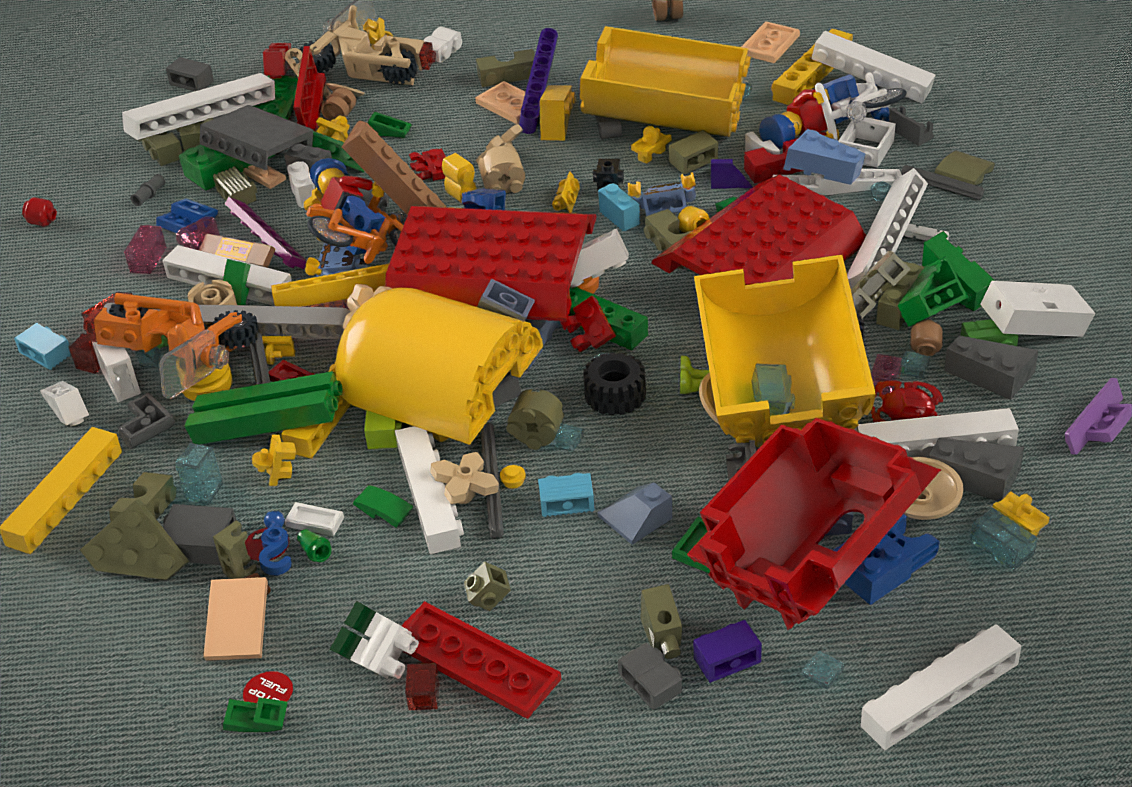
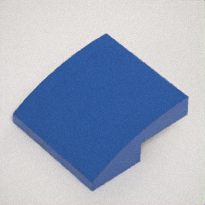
(183, 214)

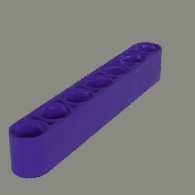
(538, 80)

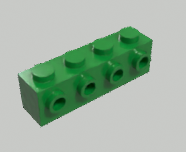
(627, 325)

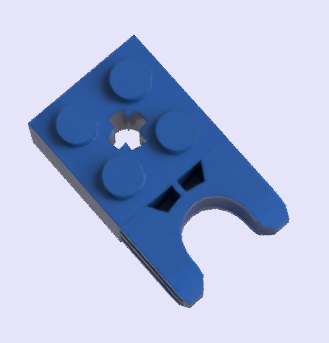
(484, 199)
(891, 562)

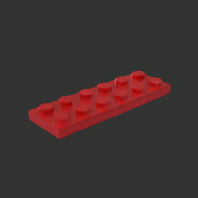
(480, 660)

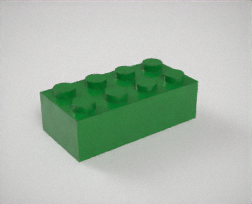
(203, 162)

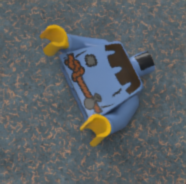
(664, 196)
(333, 261)

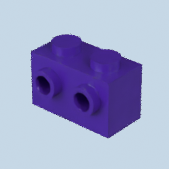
(727, 650)

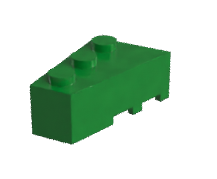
(971, 276)
(932, 292)

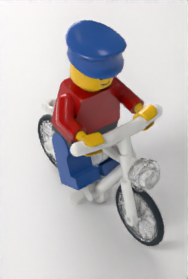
(827, 106)

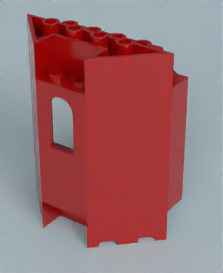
(788, 498)

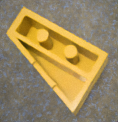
(555, 111)

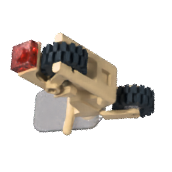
(392, 54)

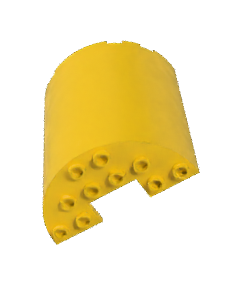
(665, 81)
(792, 323)

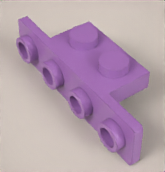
(1100, 419)

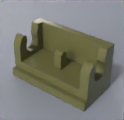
(233, 552)

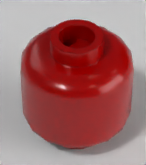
(39, 211)

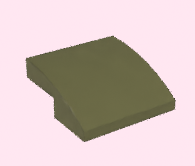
(964, 167)

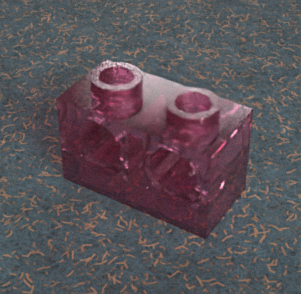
(145, 249)

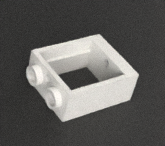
(882, 134)
(117, 370)

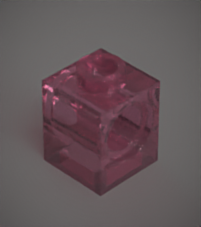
(886, 369)

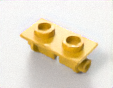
(566, 193)

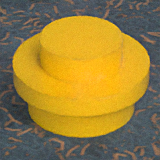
(512, 476)

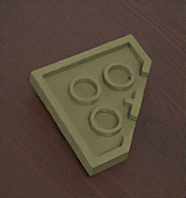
(135, 546)

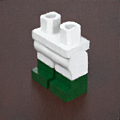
(382, 649)

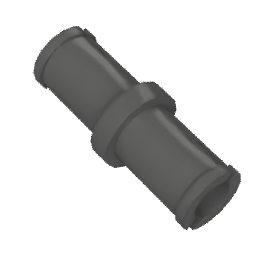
(147, 190)

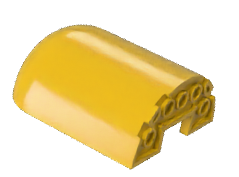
(431, 360)

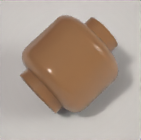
(926, 337)

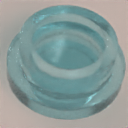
(880, 190)

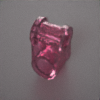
(197, 232)

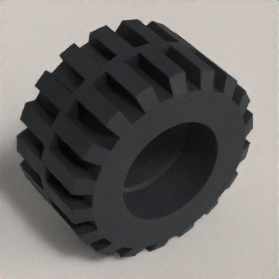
(614, 383)

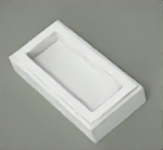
(314, 518)

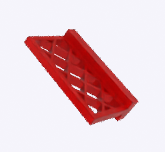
(309, 91)

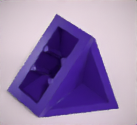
(726, 175)

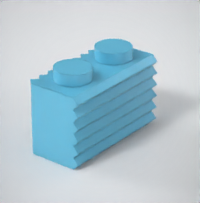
(619, 207)
(43, 346)
(566, 494)

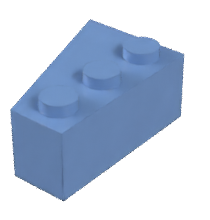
(825, 156)

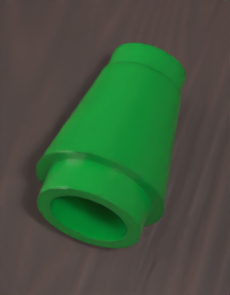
(315, 546)

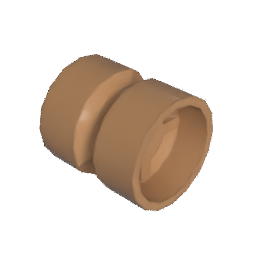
(339, 103)

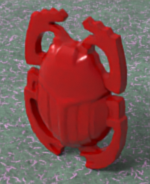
(907, 401)

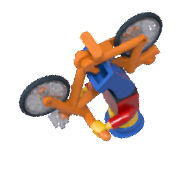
(344, 218)

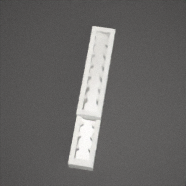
(862, 183)

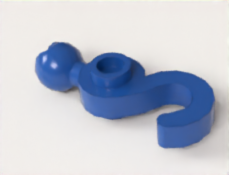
(274, 542)

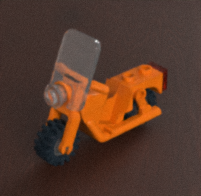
(192, 349)

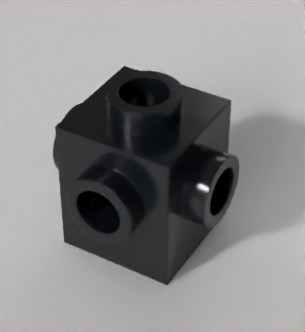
(608, 172)

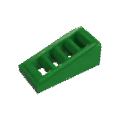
(389, 126)

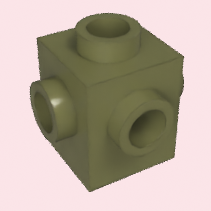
(487, 586)

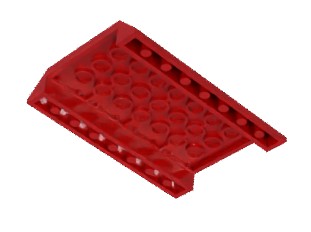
(767, 233)
(464, 248)

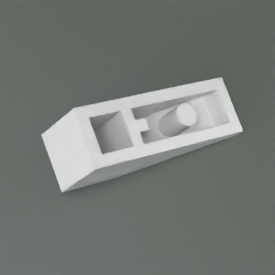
(65, 403)

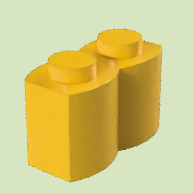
(458, 175)

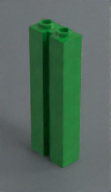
(264, 408)

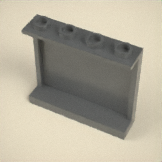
(253, 135)

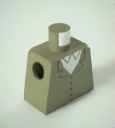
(661, 620)

